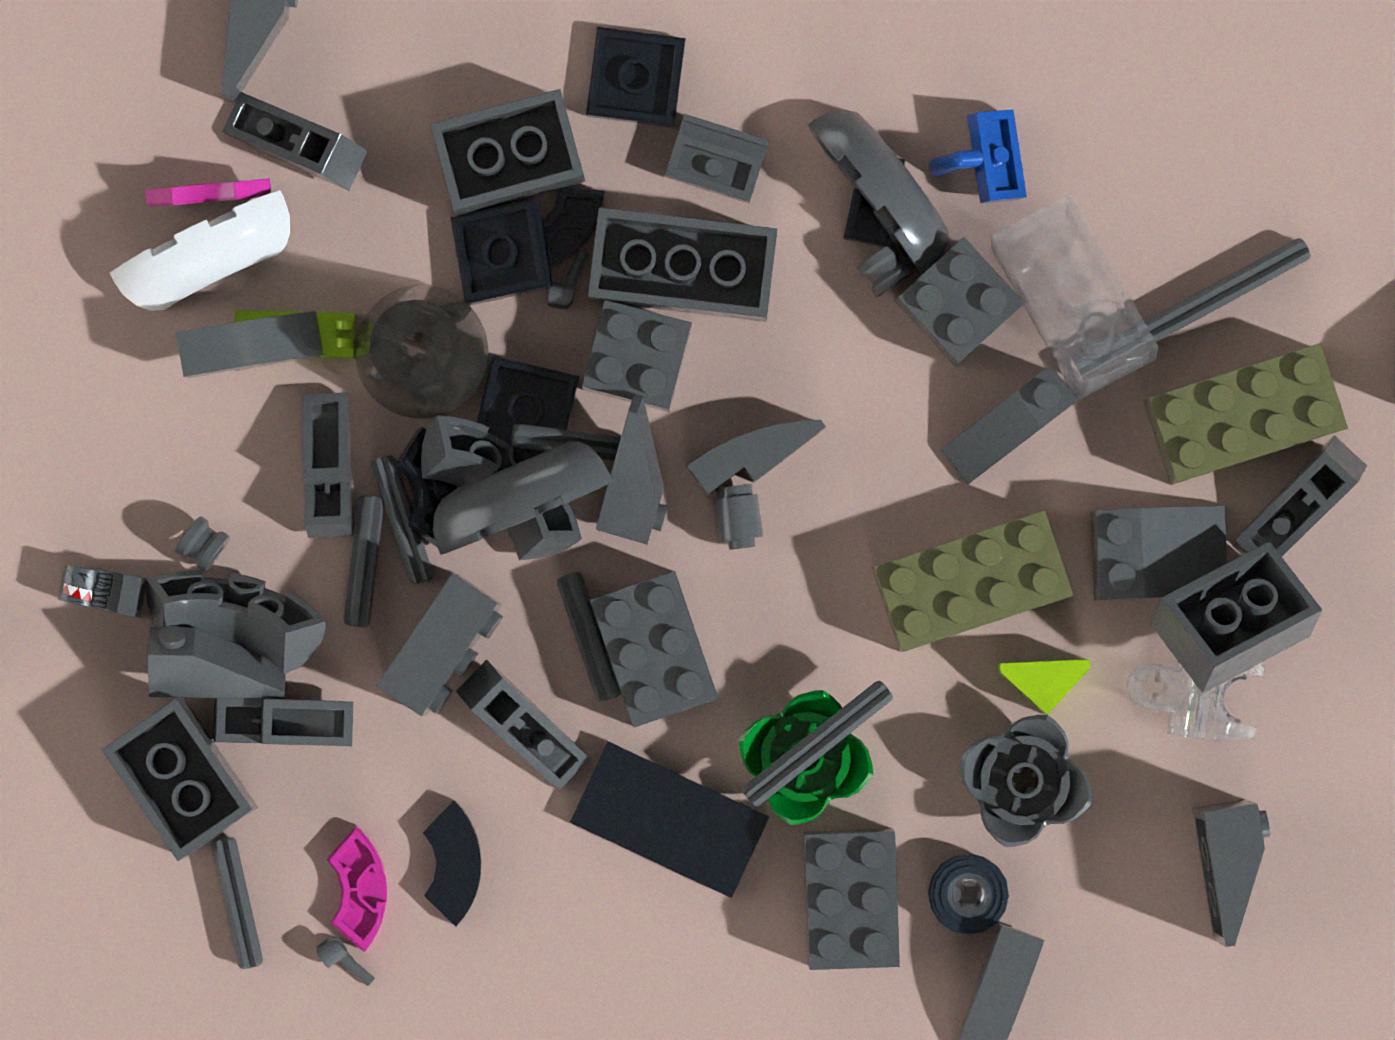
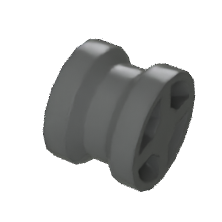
(884, 269)
(202, 544)

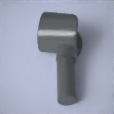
(561, 294)
(334, 950)

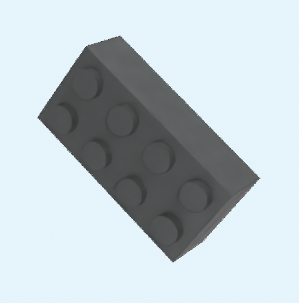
(682, 264)

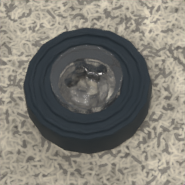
(957, 882)

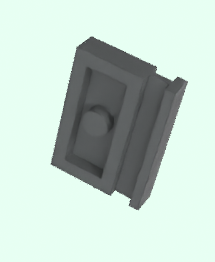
(716, 158)

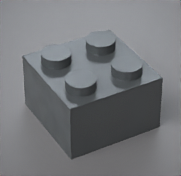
(959, 301)
(637, 355)

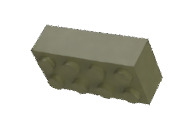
(1245, 414)
(972, 581)

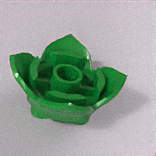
(836, 773)

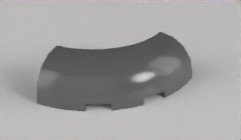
(885, 185)
(465, 452)
(514, 493)
(240, 611)

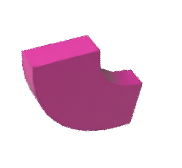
(208, 192)
(362, 887)

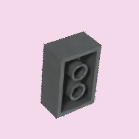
(507, 152)
(1236, 617)
(441, 646)
(654, 649)
(179, 778)
(851, 899)

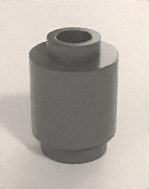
(737, 516)

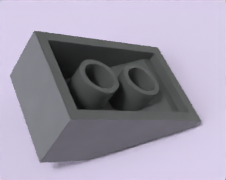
(1154, 549)
(1230, 856)

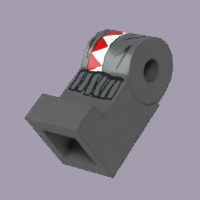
(103, 590)

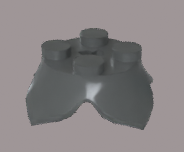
(1059, 789)

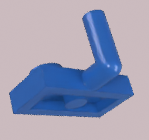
(993, 155)

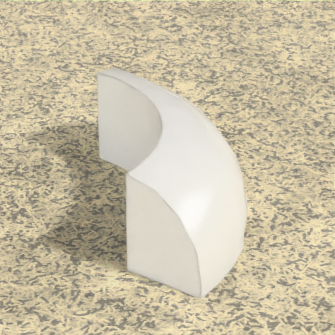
(205, 253)

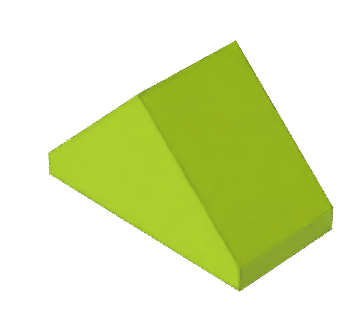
(1044, 681)

